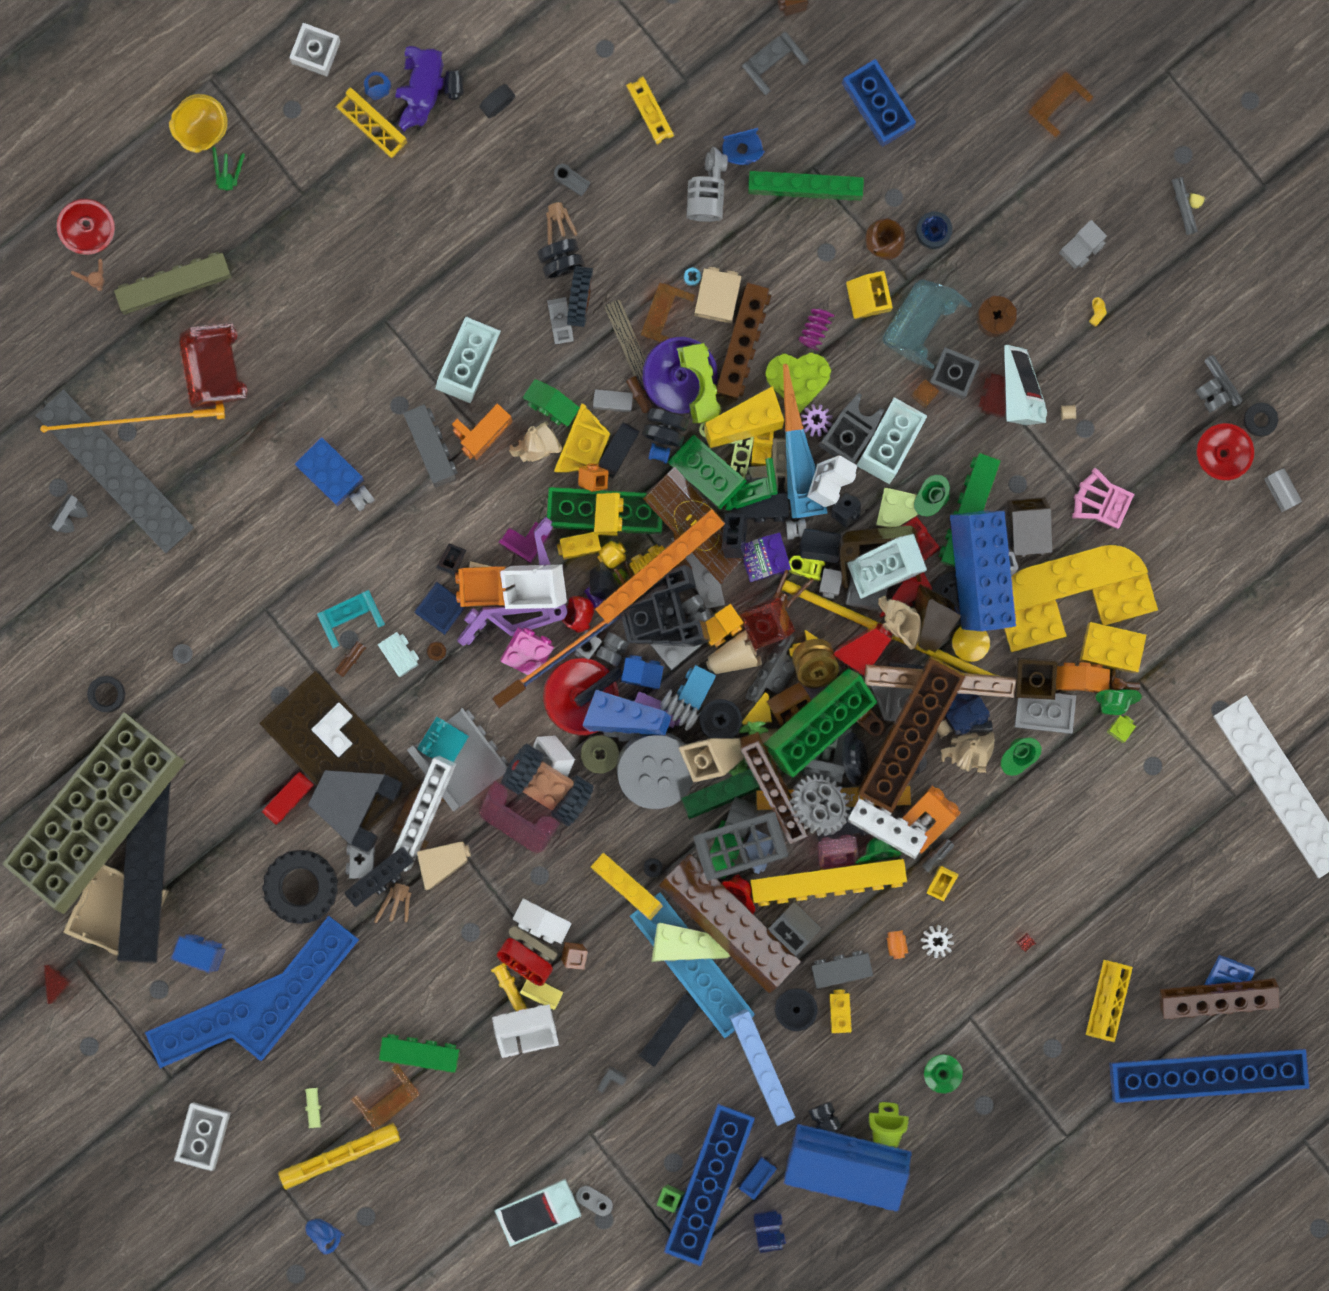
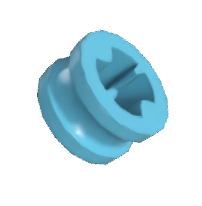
(698, 277)

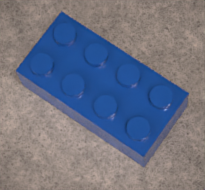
(878, 102)
(199, 953)

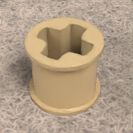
(1068, 412)
(944, 729)

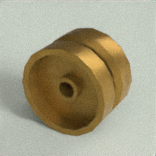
(815, 663)

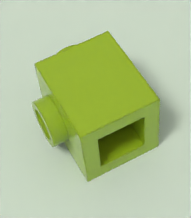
(1121, 728)

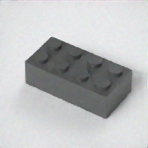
(429, 445)

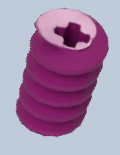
(815, 328)

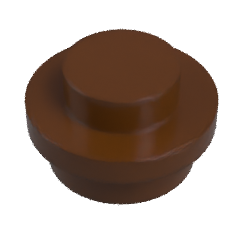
(436, 651)

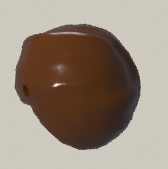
(885, 238)

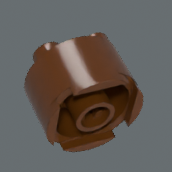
(1004, 323)

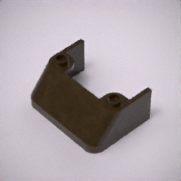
(868, 539)

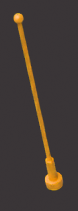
(219, 411)

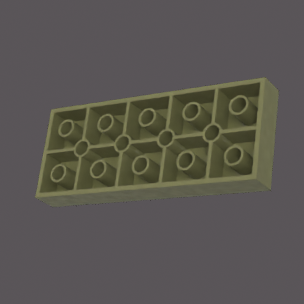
(93, 813)

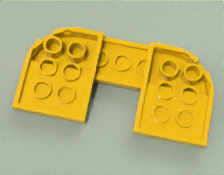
(1111, 572)

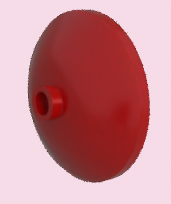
(82, 237)
(1238, 451)

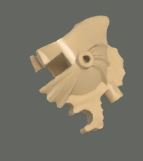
(537, 444)
(901, 621)
(970, 751)

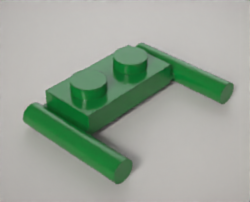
(756, 490)

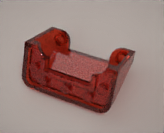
(210, 365)

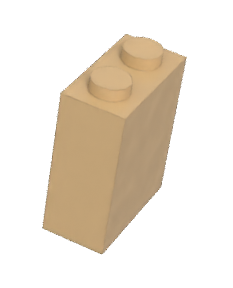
(717, 295)

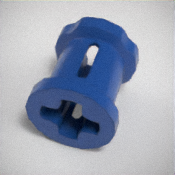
(659, 453)

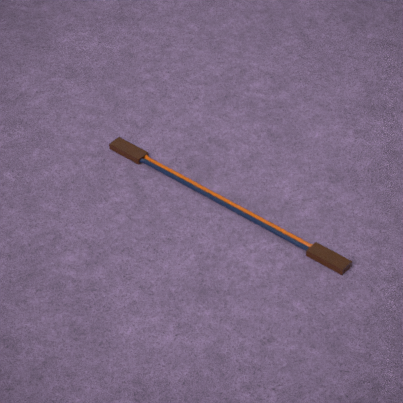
(518, 687)

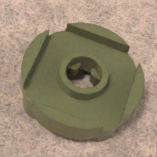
(589, 757)

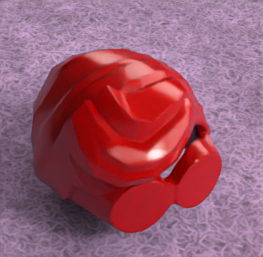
(582, 611)

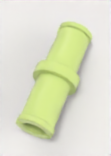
(313, 1107)

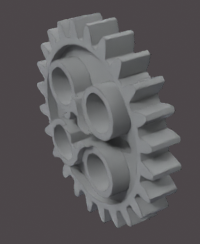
(819, 805)

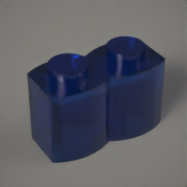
(768, 1231)

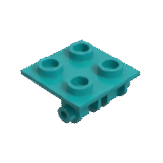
(442, 741)

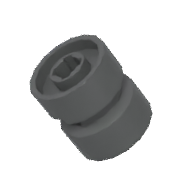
(1212, 388)
(695, 611)
(612, 649)

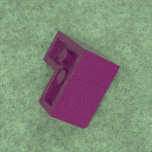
(522, 546)

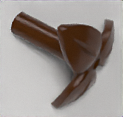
(1119, 684)

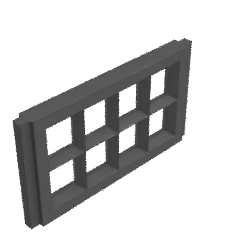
(705, 856)

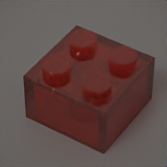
(767, 623)

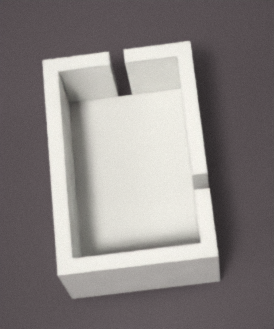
(534, 586)
(532, 1025)

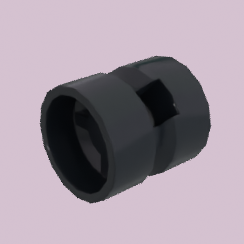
(824, 1117)

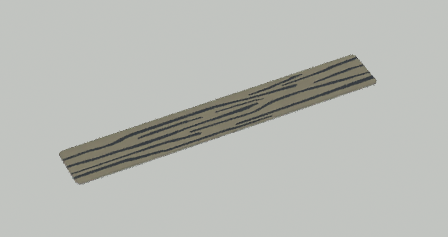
(627, 340)

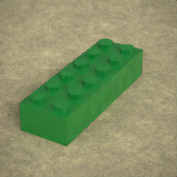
(577, 510)
(820, 722)

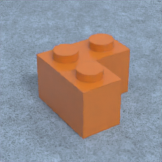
(1083, 677)

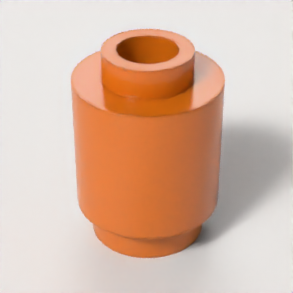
(897, 944)

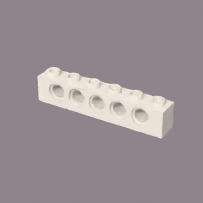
(425, 806)

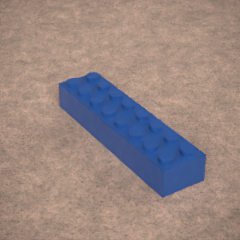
(709, 1184)

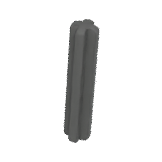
(1227, 385)

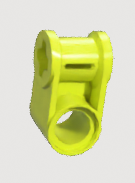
(807, 568)

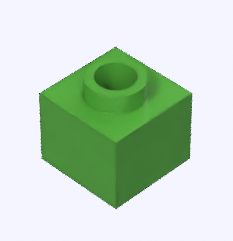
(665, 1198)

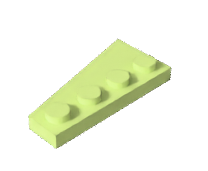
(684, 944)

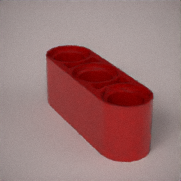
(287, 798)
(524, 962)

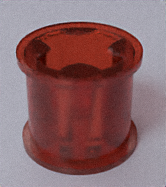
(1026, 942)

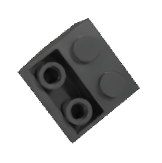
(794, 929)

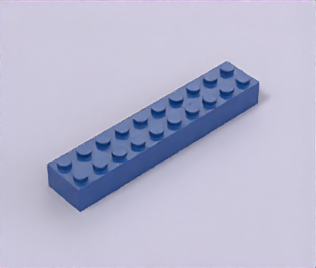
(1209, 1075)

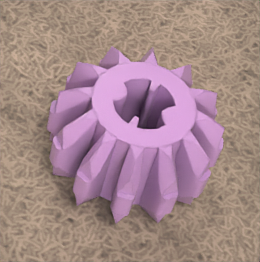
(822, 417)

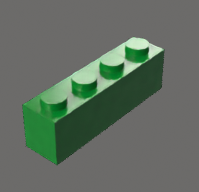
(419, 1054)

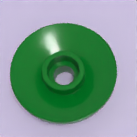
(953, 1074)

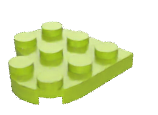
(808, 376)

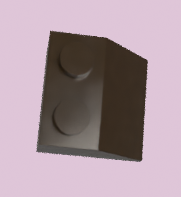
(1036, 678)

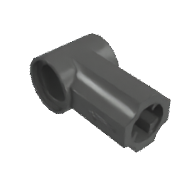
(572, 181)

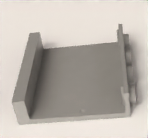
(475, 765)

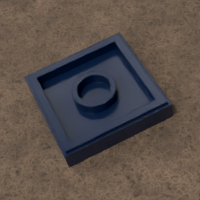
(440, 608)

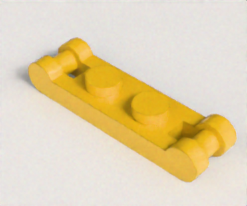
(649, 110)

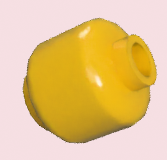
(612, 554)

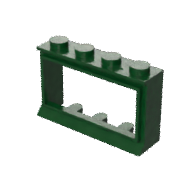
(720, 794)

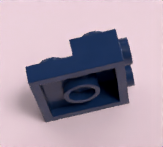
(966, 712)

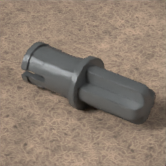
(938, 856)

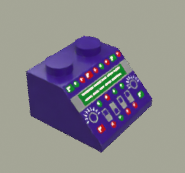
(765, 557)

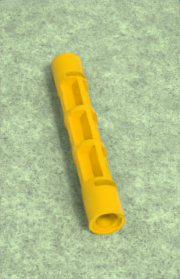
(328, 1160)

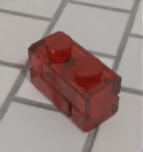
(995, 397)

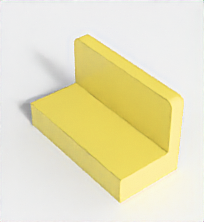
(543, 994)

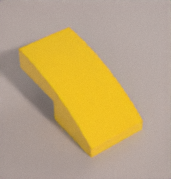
(762, 448)

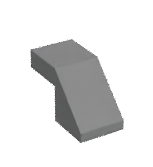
(558, 314)

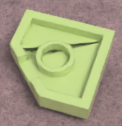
(896, 508)

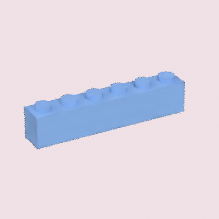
(762, 1067)

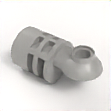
(707, 193)

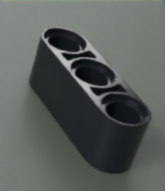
(618, 449)

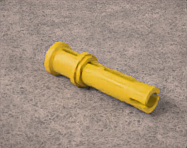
(506, 982)

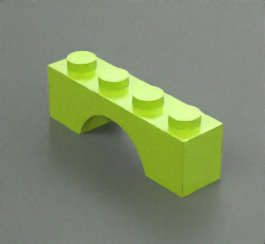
(705, 405)

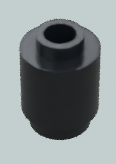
(453, 85)

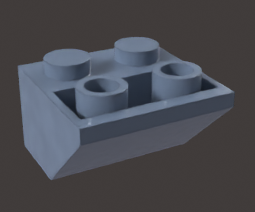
(752, 852)

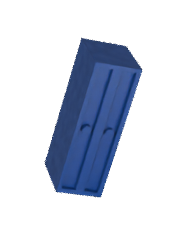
(983, 570)
(847, 1167)

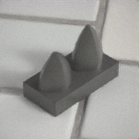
(71, 507)

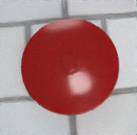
(565, 685)

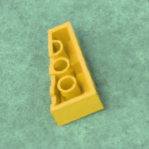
(746, 420)

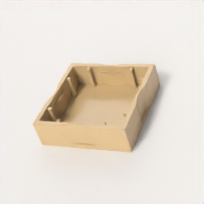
(99, 910)

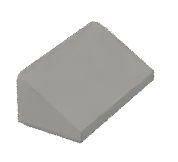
(612, 400)

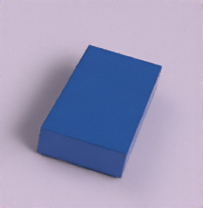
(757, 1178)

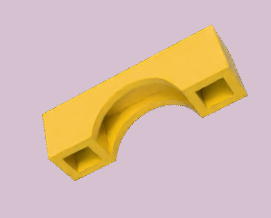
(626, 886)

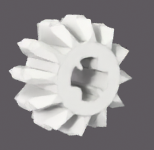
(937, 934)

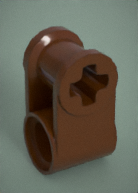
(867, 719)

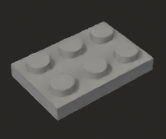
(1046, 714)

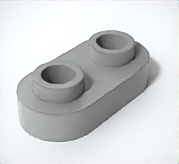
(594, 1200)

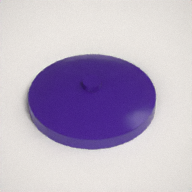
(669, 383)

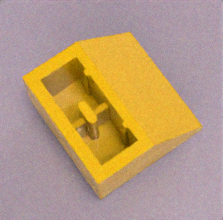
(869, 295)
(607, 514)

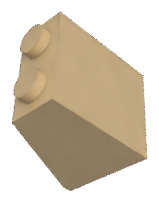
(711, 757)
(441, 862)

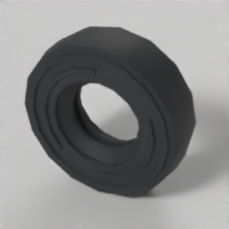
(1263, 408)

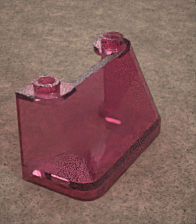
(524, 832)

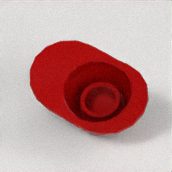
(741, 891)

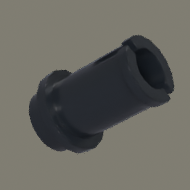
(986, 727)

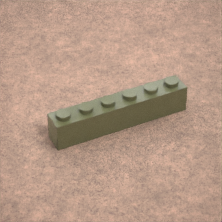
(172, 283)

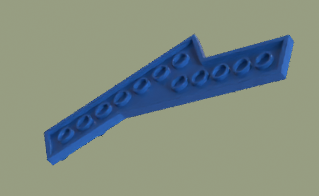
(261, 1012)

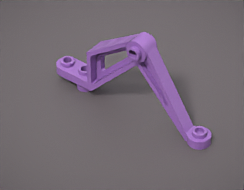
(477, 620)

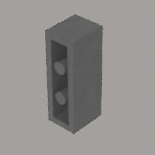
(841, 969)

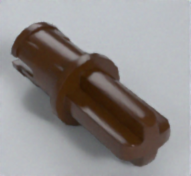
(639, 394)
(350, 659)

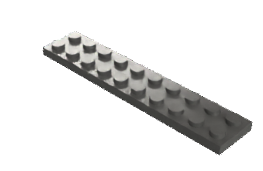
(116, 472)

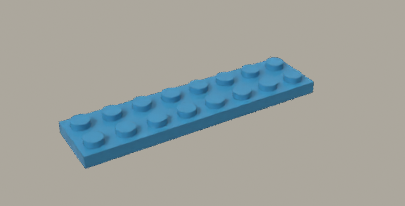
(698, 976)

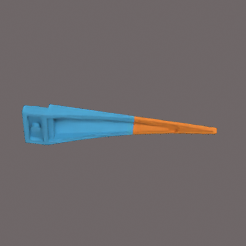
(798, 456)

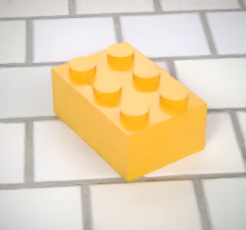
(1113, 647)

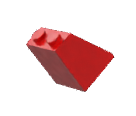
(864, 648)

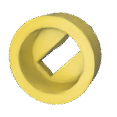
(1196, 200)

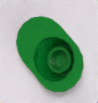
(932, 495)
(1117, 701)
(1020, 755)
(876, 851)

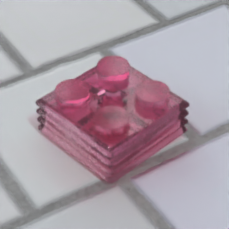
(837, 852)

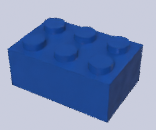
(329, 471)

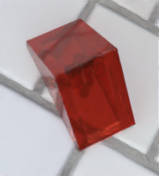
(55, 983)

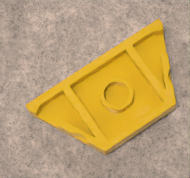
(584, 442)

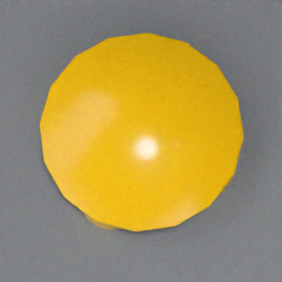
(970, 644)

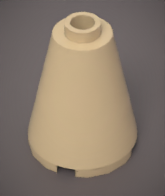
(734, 655)

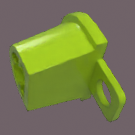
(888, 1126)

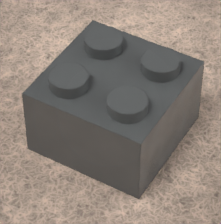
(954, 373)

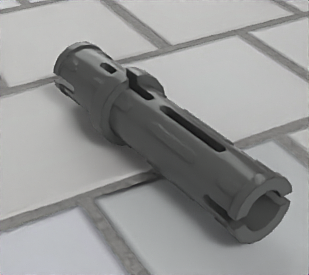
(1184, 205)

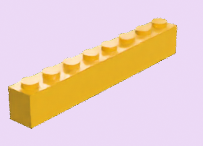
(828, 881)

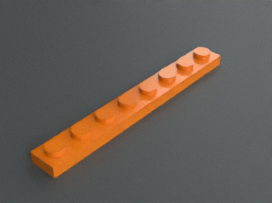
(660, 566)

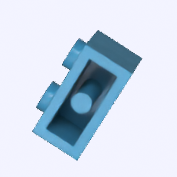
(696, 687)

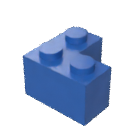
(642, 674)

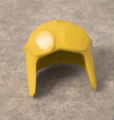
(198, 122)

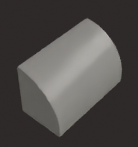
(1283, 490)

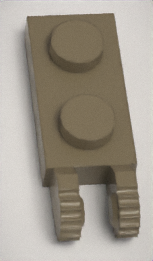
(779, 460)
(532, 942)

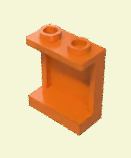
(480, 586)

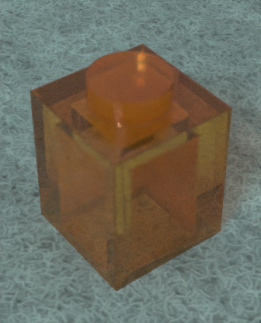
(925, 393)

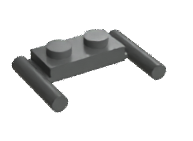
(770, 56)

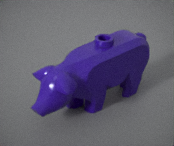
(423, 86)

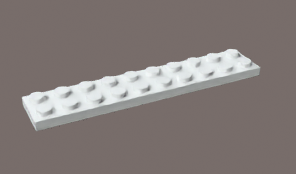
(1278, 782)

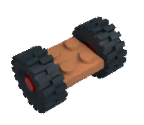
(546, 785)

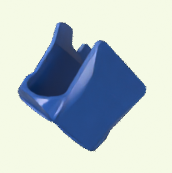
(748, 138)

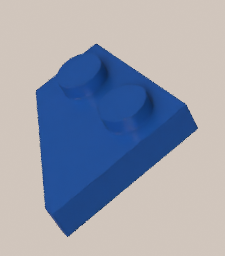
(1229, 971)

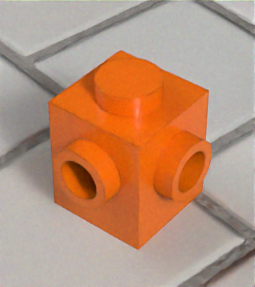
(593, 477)

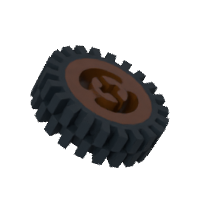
(579, 296)

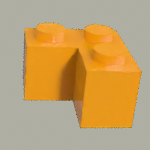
(722, 625)

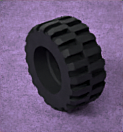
(300, 860)

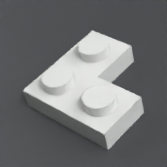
(329, 729)

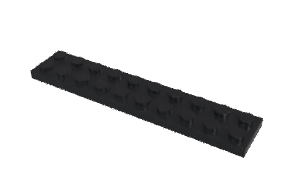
(144, 884)

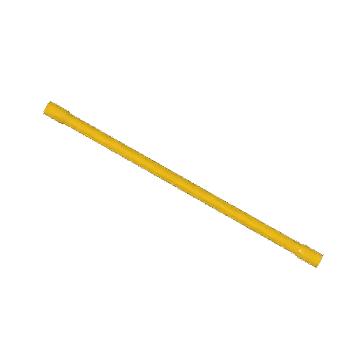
(792, 588)

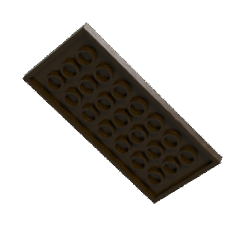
(291, 728)

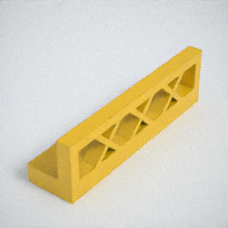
(374, 116)
(1106, 1000)

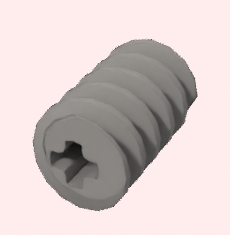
(679, 710)

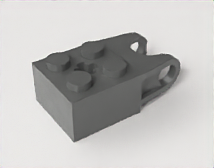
(854, 426)

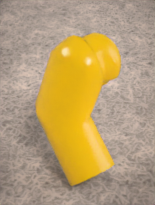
(1099, 311)

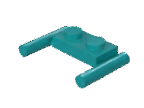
(347, 611)

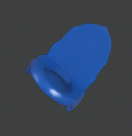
(377, 91)
(322, 1234)

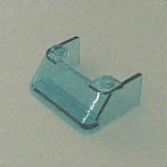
(918, 317)

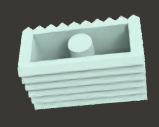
(398, 654)

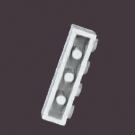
(886, 828)

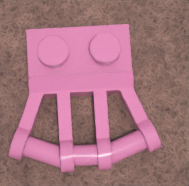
(1113, 507)

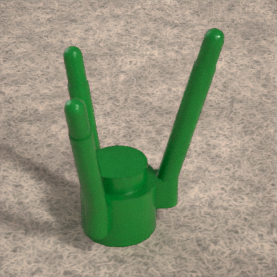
(226, 181)

